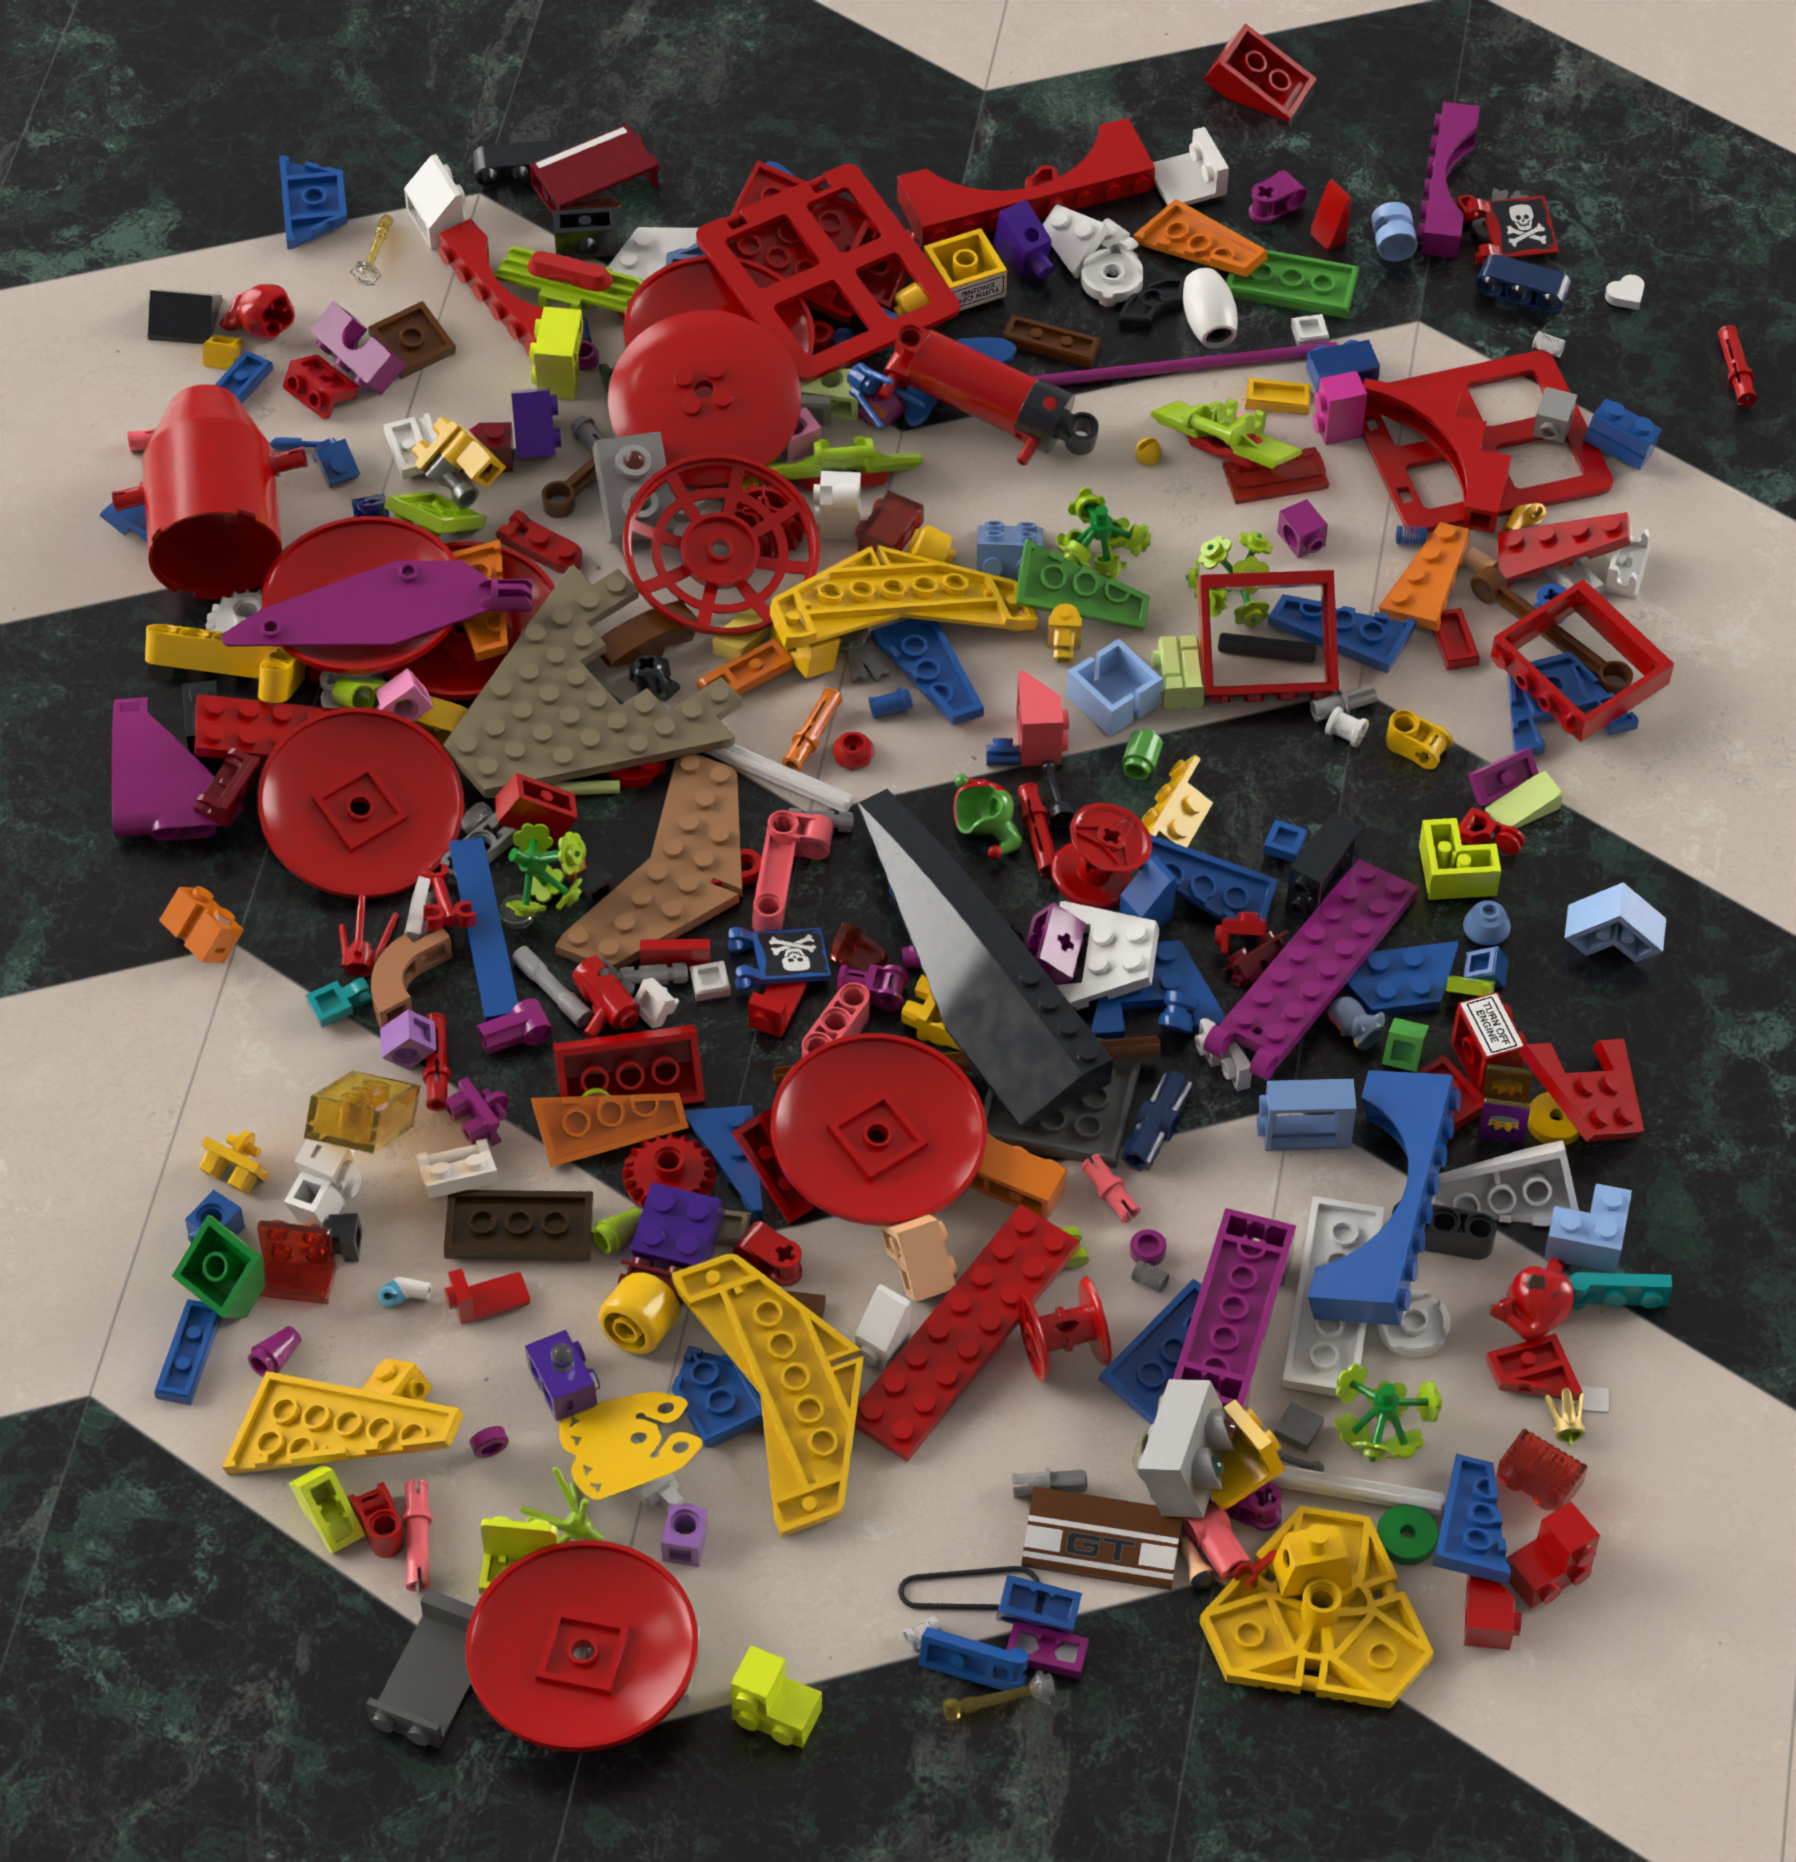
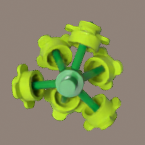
(1101, 527)

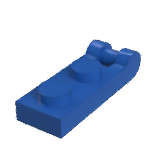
(973, 1660)

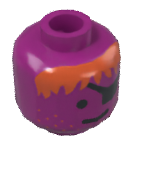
(885, 409)

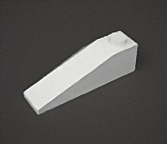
(1513, 1186)

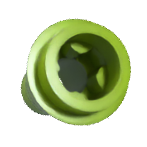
(616, 1231)

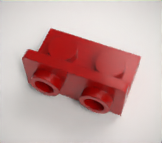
(318, 384)

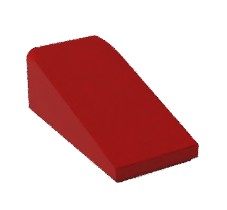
(1332, 217)

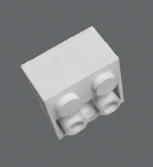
(434, 200)

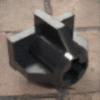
(654, 674)

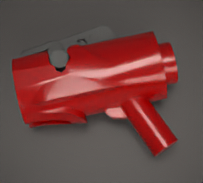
(608, 993)

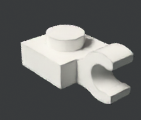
(1117, 239)

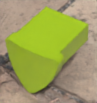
(1470, 986)

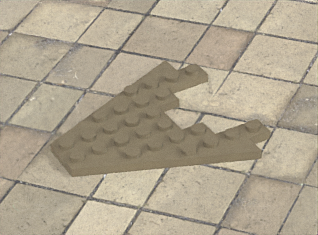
(557, 721)

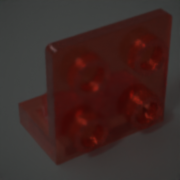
(297, 1261)

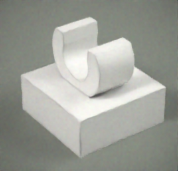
(654, 1002)

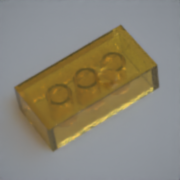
(362, 1111)

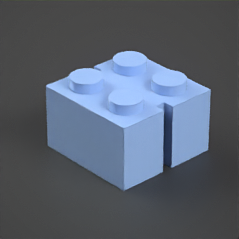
(1121, 688)

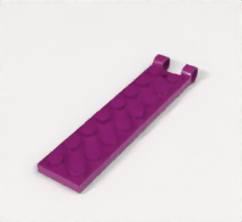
(1313, 967)

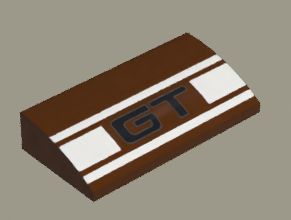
(1101, 1538)

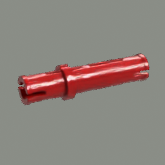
(1739, 375)
(1035, 818)
(437, 1092)

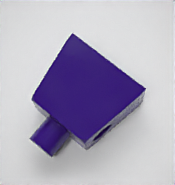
(1023, 241)

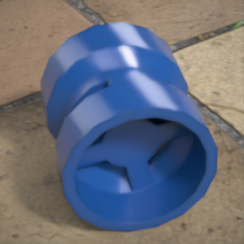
(1178, 1012)

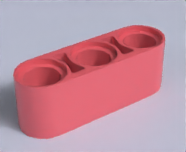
(840, 1017)

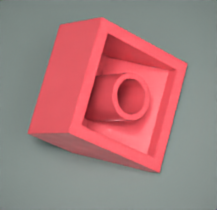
(1040, 722)

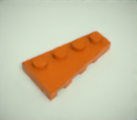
(1426, 582)
(488, 630)
(596, 1124)

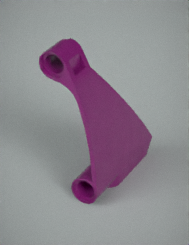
(155, 779)

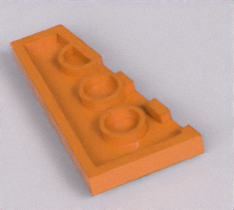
(1198, 238)

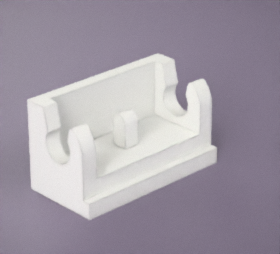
(1628, 567)

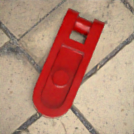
(540, 543)

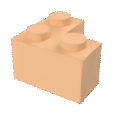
(921, 1256)

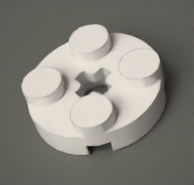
(1107, 289)

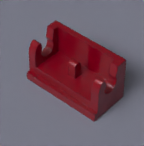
(229, 787)

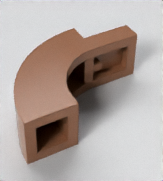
(399, 966)

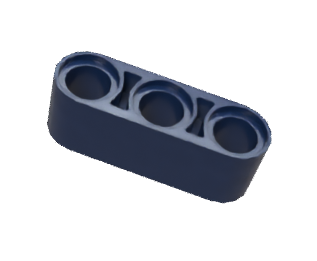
(1523, 283)

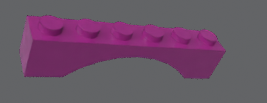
(1442, 217)

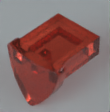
(856, 948)

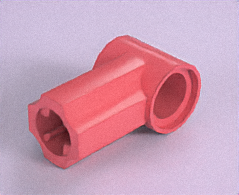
(1216, 1540)

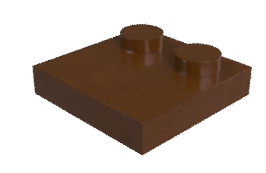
(414, 338)

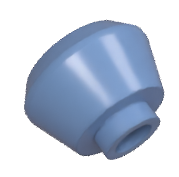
(1487, 923)

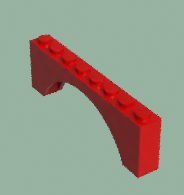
(1111, 170)

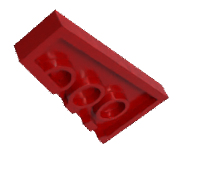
(1542, 547)

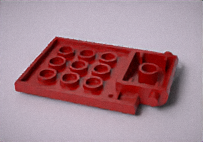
(785, 253)

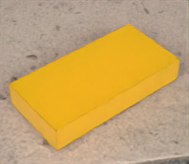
(1278, 396)

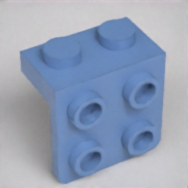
(1002, 547)

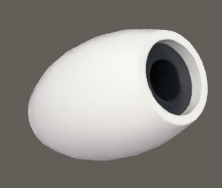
(1210, 308)

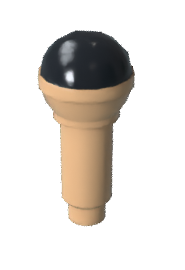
(1200, 1574)

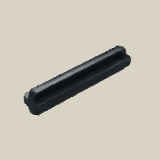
(1267, 647)

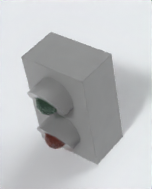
(621, 470)
(1186, 1448)

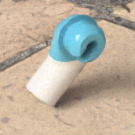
(402, 1289)

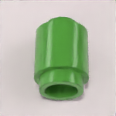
(1141, 754)

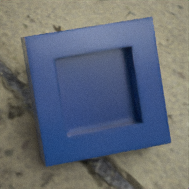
(1285, 841)

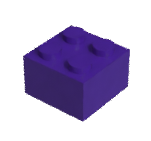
(677, 1227)

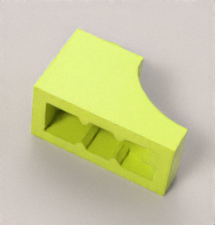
(327, 1508)

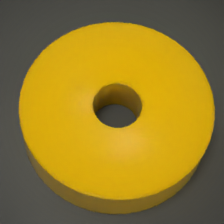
(1544, 1127)

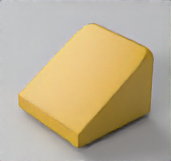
(221, 351)

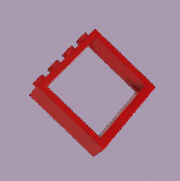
(1270, 580)
(1613, 628)

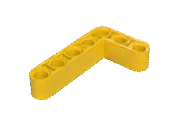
(204, 651)

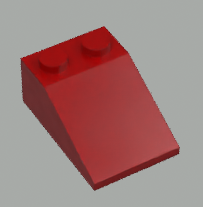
(1259, 75)

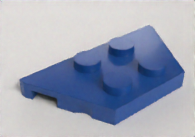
(311, 201)
(1403, 979)

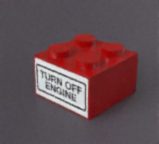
(1485, 1036)

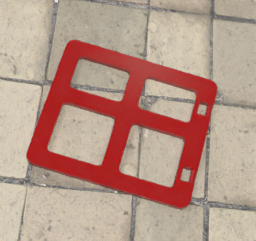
(833, 269)

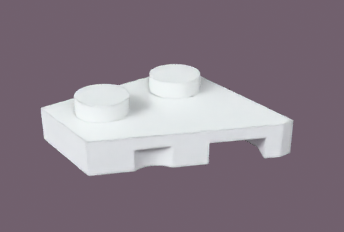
(1074, 236)

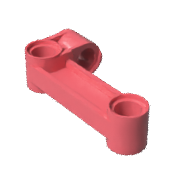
(786, 836)

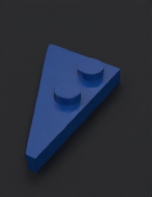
(714, 1131)

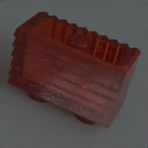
(890, 523)
(1541, 1471)

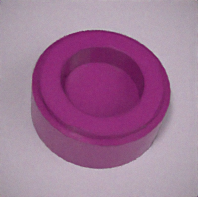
(1148, 1246)
(489, 1441)

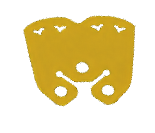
(608, 1447)

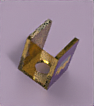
(1505, 1103)

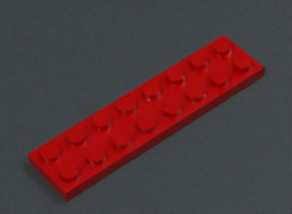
(963, 1332)

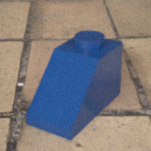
(1150, 893)

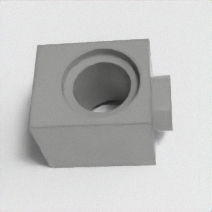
(1554, 415)

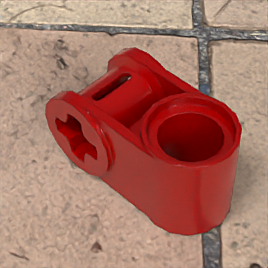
(771, 1254)
(378, 1515)

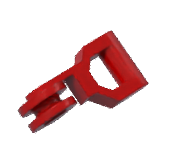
(1508, 837)

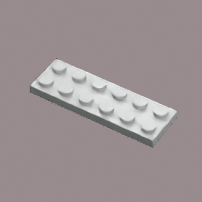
(1324, 1347)

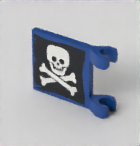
(780, 956)

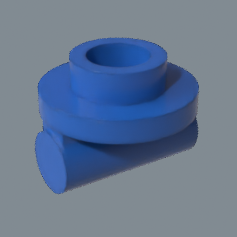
(1002, 752)

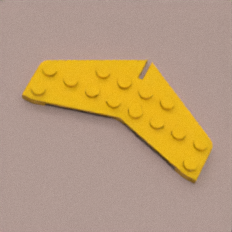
(891, 586)
(788, 1360)

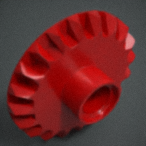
(691, 1165)

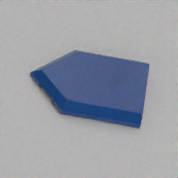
(718, 1397)

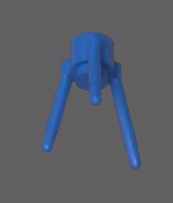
(868, 381)

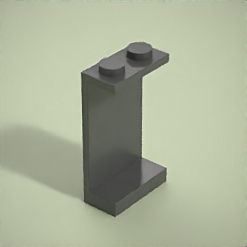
(429, 1676)

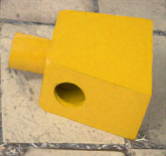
(1311, 1556)

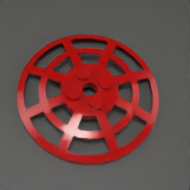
(719, 529)

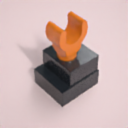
(595, 884)
(346, 1235)

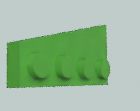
(1051, 580)

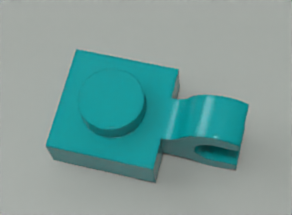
(335, 1003)

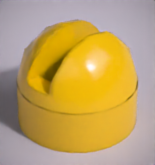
(1148, 451)

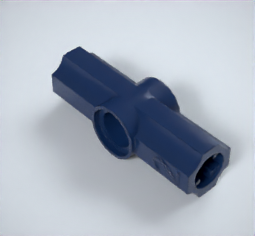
(1157, 1121)

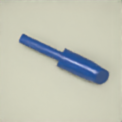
(290, 443)

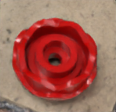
(853, 750)

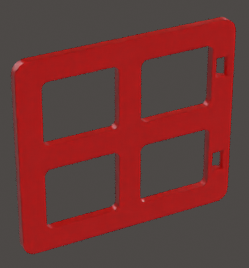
(1394, 460)

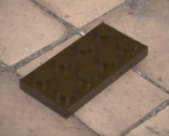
(519, 1225)

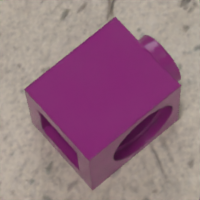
(1302, 528)

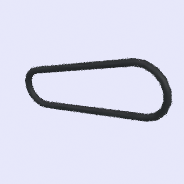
(958, 1573)

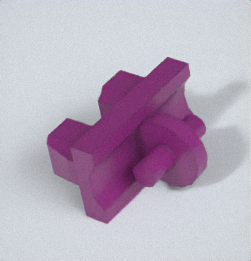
(481, 1109)

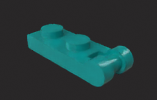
(1620, 1289)

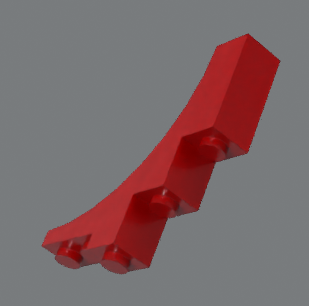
(1458, 438)

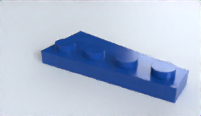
(1360, 636)
(931, 665)
(1151, 1359)
(1471, 1524)

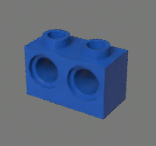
(1038, 1605)

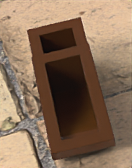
(646, 635)

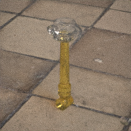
(366, 272)
(1040, 1687)

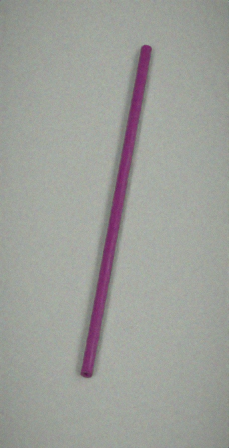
(1180, 365)

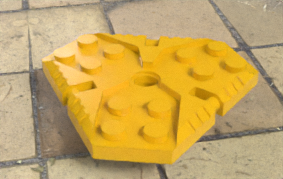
(1358, 1644)

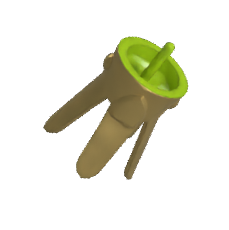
(1569, 1426)

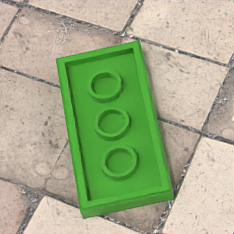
(1299, 284)

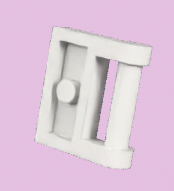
(457, 1169)

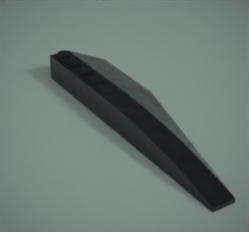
(982, 975)

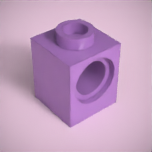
(408, 1039)
(684, 1548)

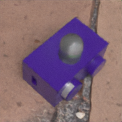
(562, 1375)

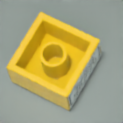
(969, 268)

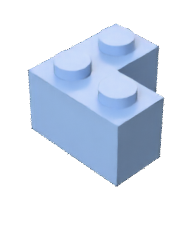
(1616, 919)
(1594, 1237)

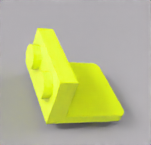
(509, 1541)

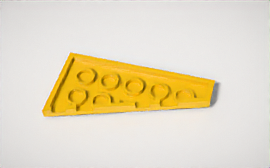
(321, 1422)

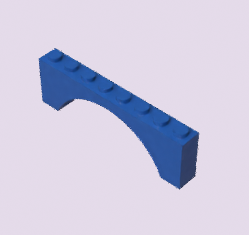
(1376, 1278)

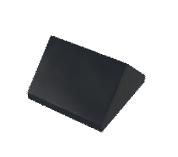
(182, 316)

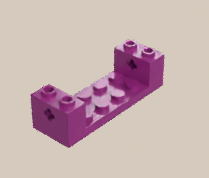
(1236, 1303)

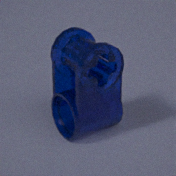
(370, 506)

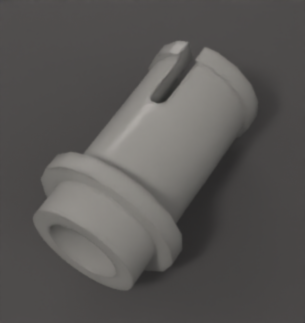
(584, 429)

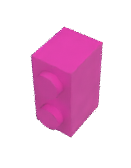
(1340, 408)

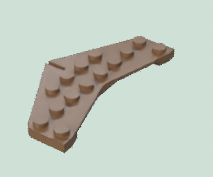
(673, 887)

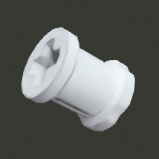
(1346, 726)

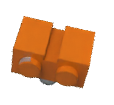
(202, 924)

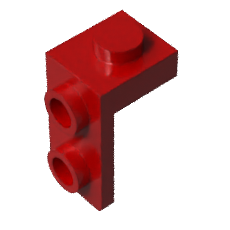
(775, 1007)
(486, 1297)

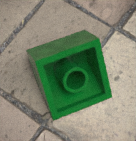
(222, 1270)

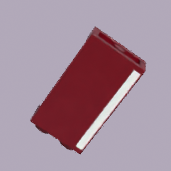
(592, 168)

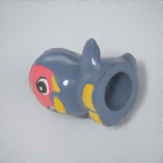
(1355, 1023)

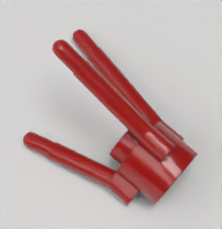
(360, 957)

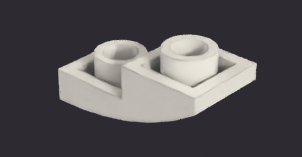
(1233, 1063)

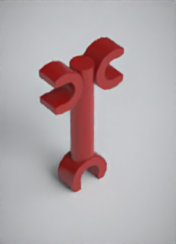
(444, 912)

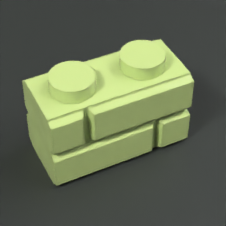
(1181, 671)

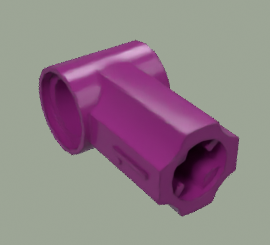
(524, 1024)

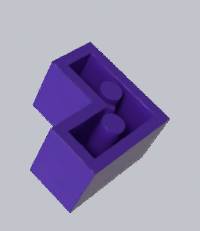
(534, 422)

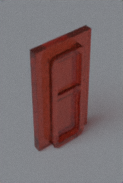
(1295, 476)

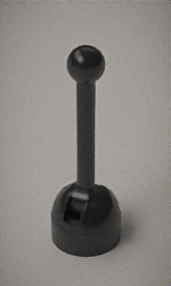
(1057, 808)

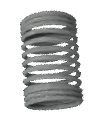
(1139, 1271)

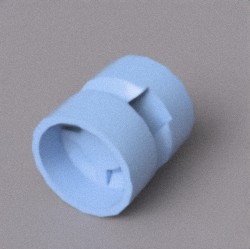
(1394, 231)

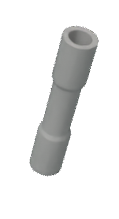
(566, 1000)

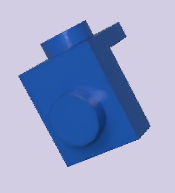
(335, 461)

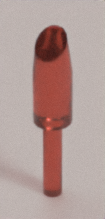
(598, 202)

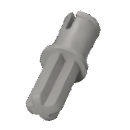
(1323, 707)
(1062, 1480)

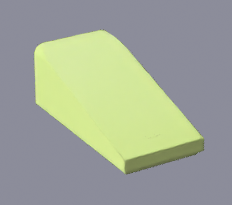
(1527, 802)

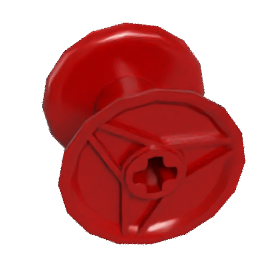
(1102, 853)
(1064, 1329)

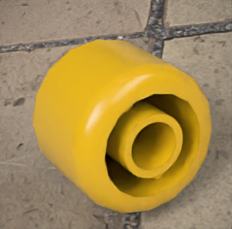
(639, 1313)

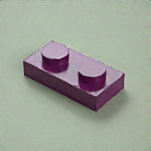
(1502, 776)

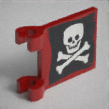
(1514, 227)

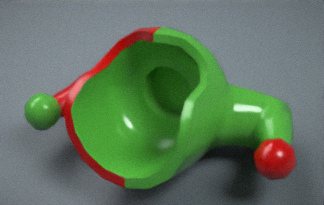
(986, 810)

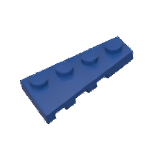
(1215, 883)

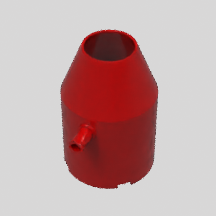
(210, 495)

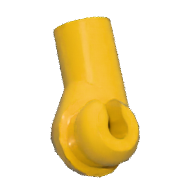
(1525, 516)

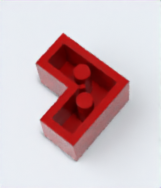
(1556, 1558)

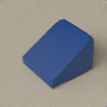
(1487, 965)

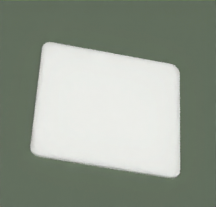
(1595, 1399)

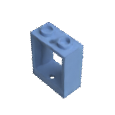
(1307, 1131)

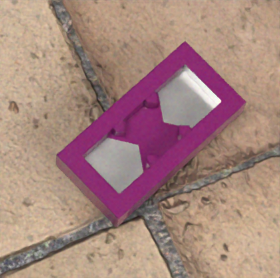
(1050, 1649)

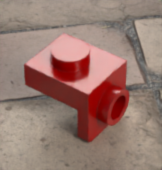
(1246, 924)

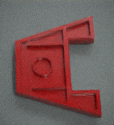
(1597, 1102)

